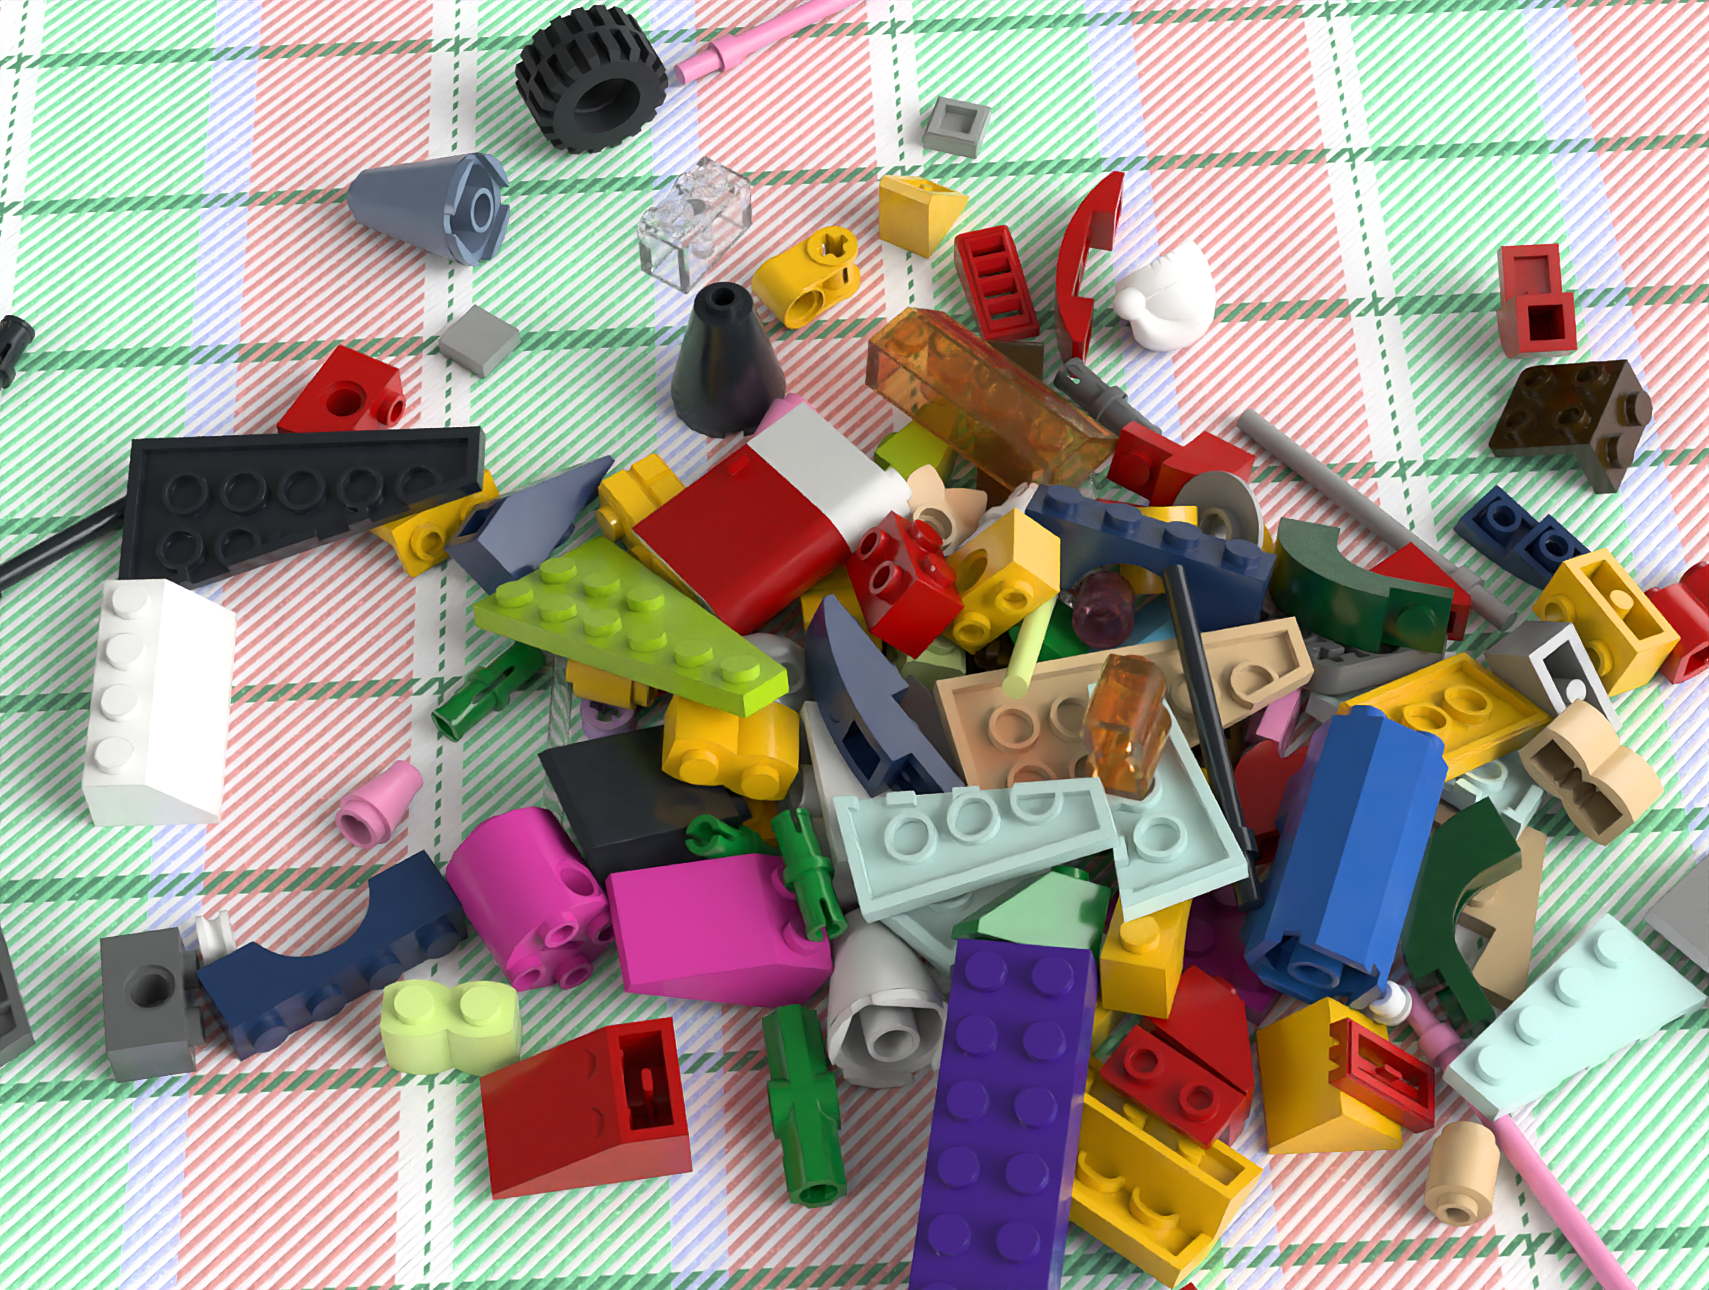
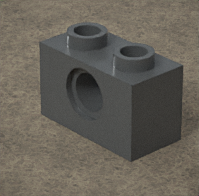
(155, 1039)

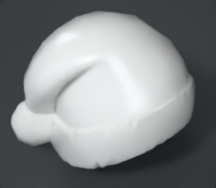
(1168, 299)

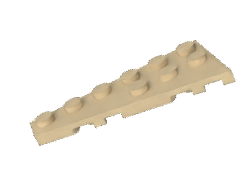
(1038, 736)

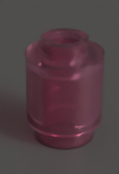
(1104, 610)

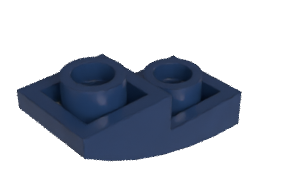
(1516, 539)

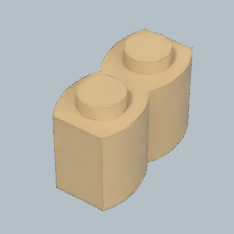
(1594, 775)

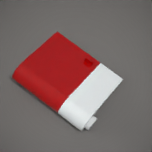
(772, 519)

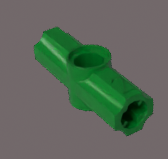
(804, 1106)

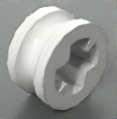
(215, 937)

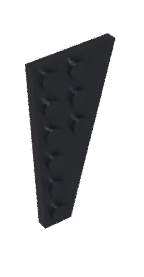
(245, 501)

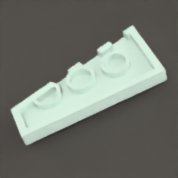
(1572, 1019)

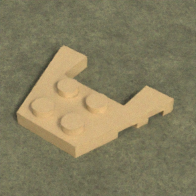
(1506, 917)

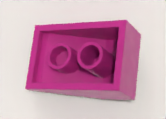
(716, 933)

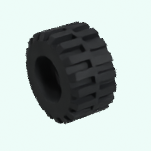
(591, 79)

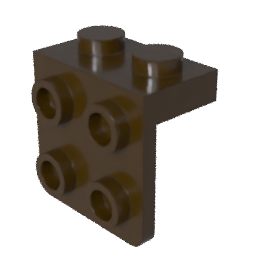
(1580, 410)

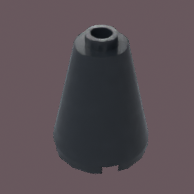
(725, 364)

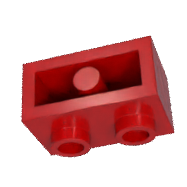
(904, 583)

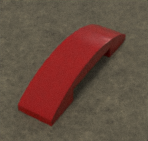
(1090, 227)

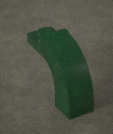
(1351, 602)
(1457, 864)

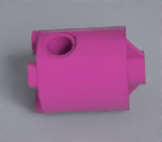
(532, 899)

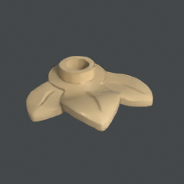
(950, 511)

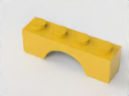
(1144, 959)

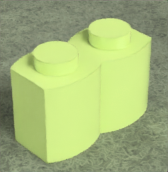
(445, 1028)

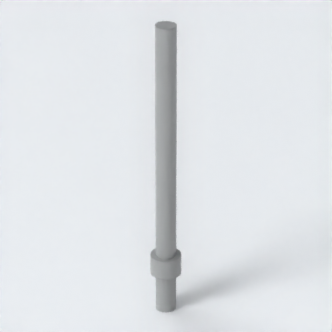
(1370, 514)

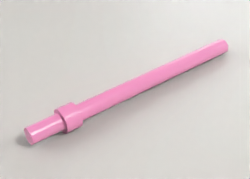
(729, 50)
(1440, 1047)

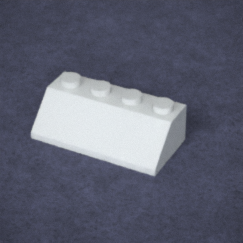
(159, 706)

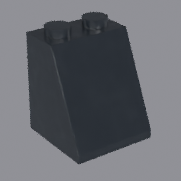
(627, 806)

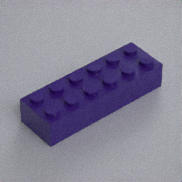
(1006, 1118)

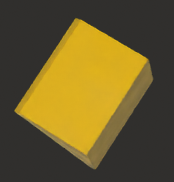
(1299, 1103)

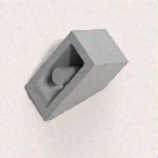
(1550, 668)

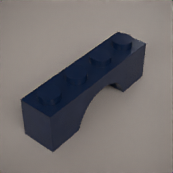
(1223, 575)
(269, 995)

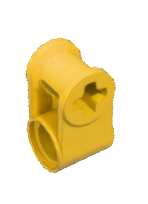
(805, 282)

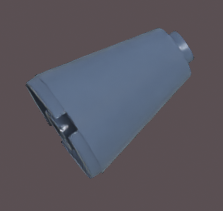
(437, 205)

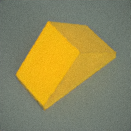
(917, 212)

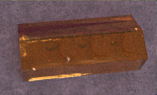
(983, 402)

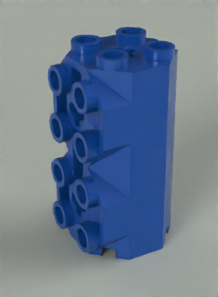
(1346, 859)

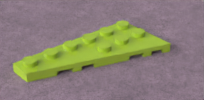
(632, 623)

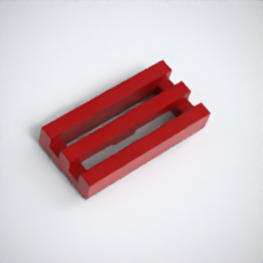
(1381, 1086)

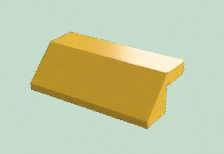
(1151, 1187)

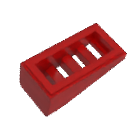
(987, 253)

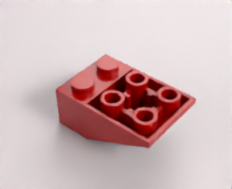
(588, 1113)

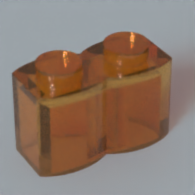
(1126, 725)

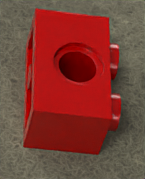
(347, 395)

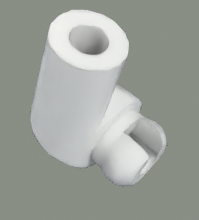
(1390, 1007)

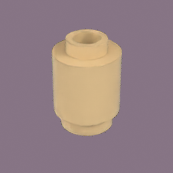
(1462, 1174)

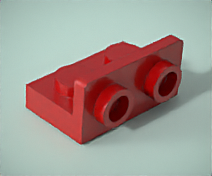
(1175, 1090)

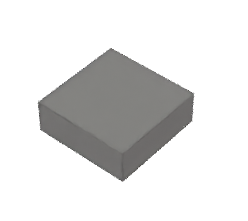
(957, 127)
(479, 341)

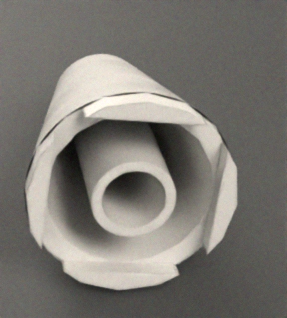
(882, 1007)

